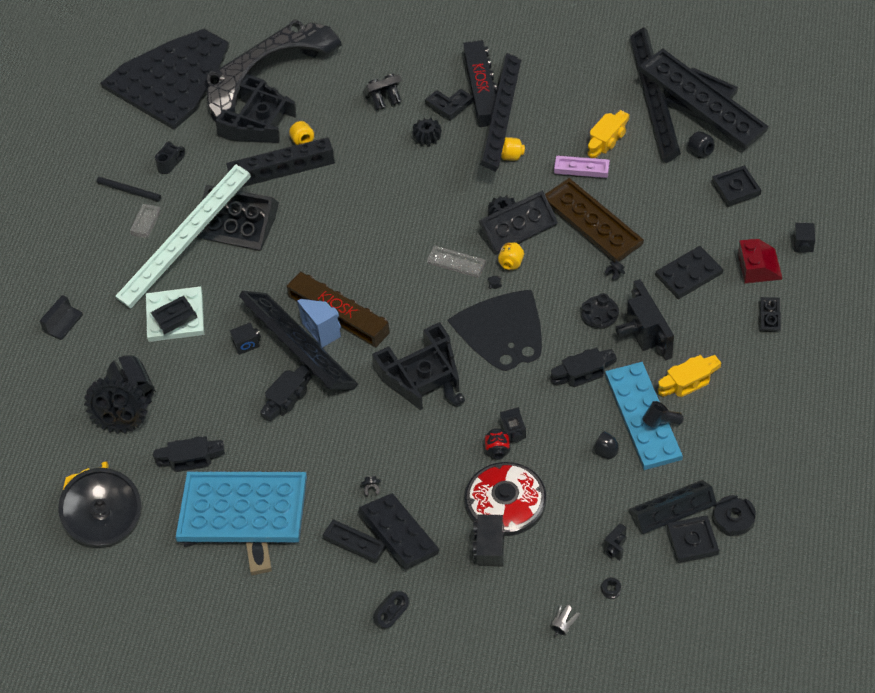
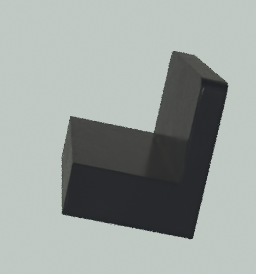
(60, 318)

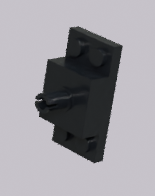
(646, 323)

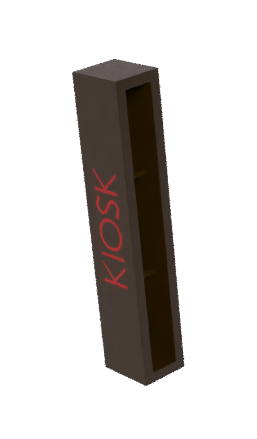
(352, 317)

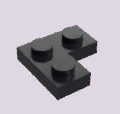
(449, 106)

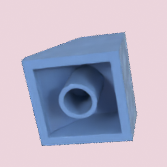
(320, 320)

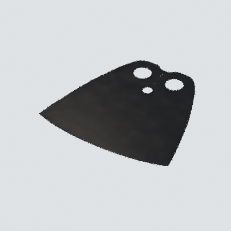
(501, 321)

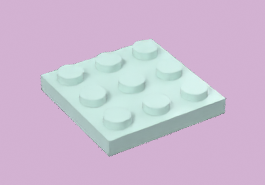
(157, 299)

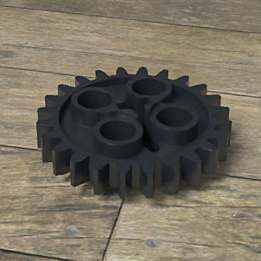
(116, 404)

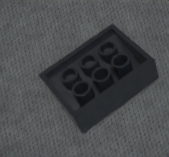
(242, 221)

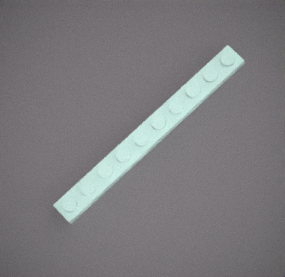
(183, 236)

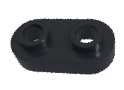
(390, 610)

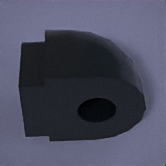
(606, 446)

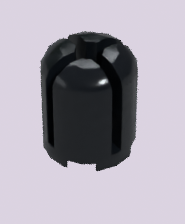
(135, 371)

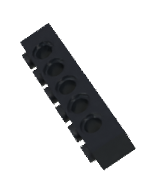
(286, 161)

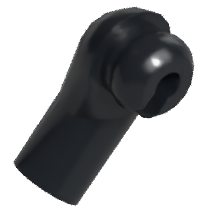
(451, 396)

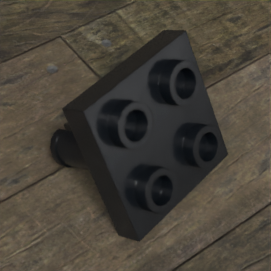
(375, 88)

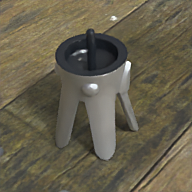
(559, 624)

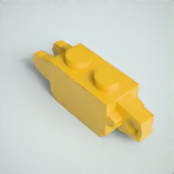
(606, 133)
(688, 376)

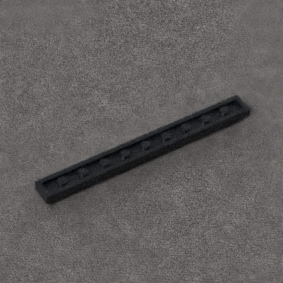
(656, 99)
(500, 112)

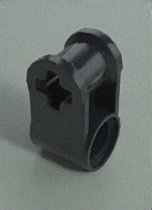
(169, 157)

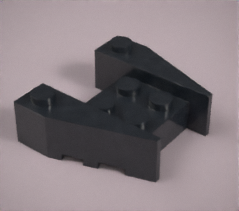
(259, 115)
(420, 370)

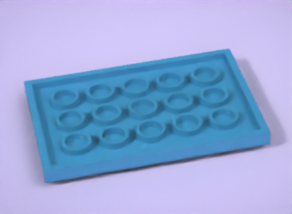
(242, 507)

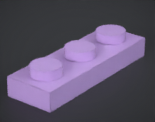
(581, 166)

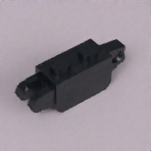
(583, 367)
(286, 392)
(188, 453)

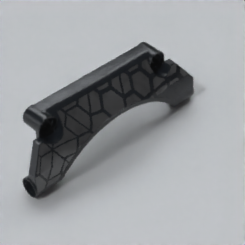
(230, 76)

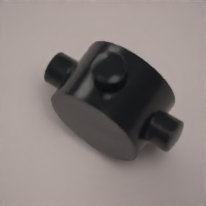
(495, 282)

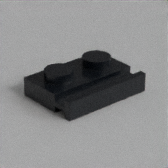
(173, 314)

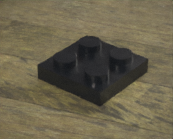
(736, 185)
(693, 539)

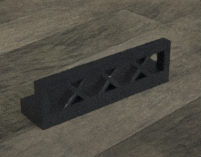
(673, 506)

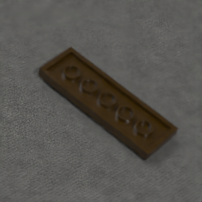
(593, 220)

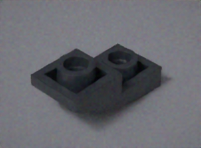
(770, 314)

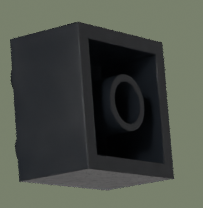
(490, 540)

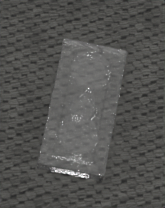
(145, 221)

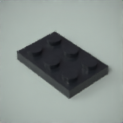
(689, 272)

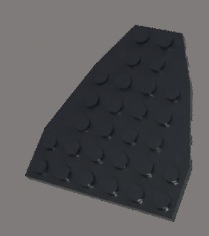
(170, 77)

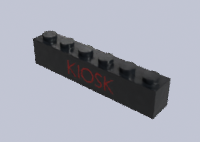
(480, 79)

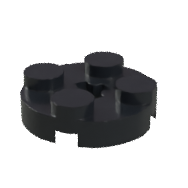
(730, 525)

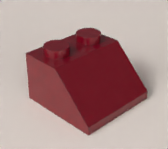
(758, 261)

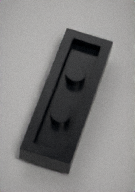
(354, 541)

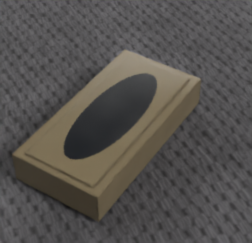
(258, 557)

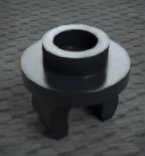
(617, 267)
(371, 482)

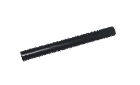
(127, 188)

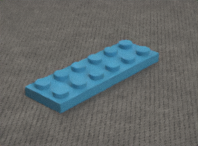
(633, 397)

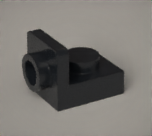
(614, 541)

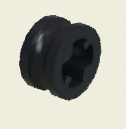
(613, 582)

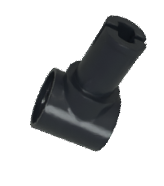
(658, 413)

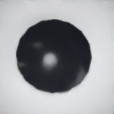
(600, 311)

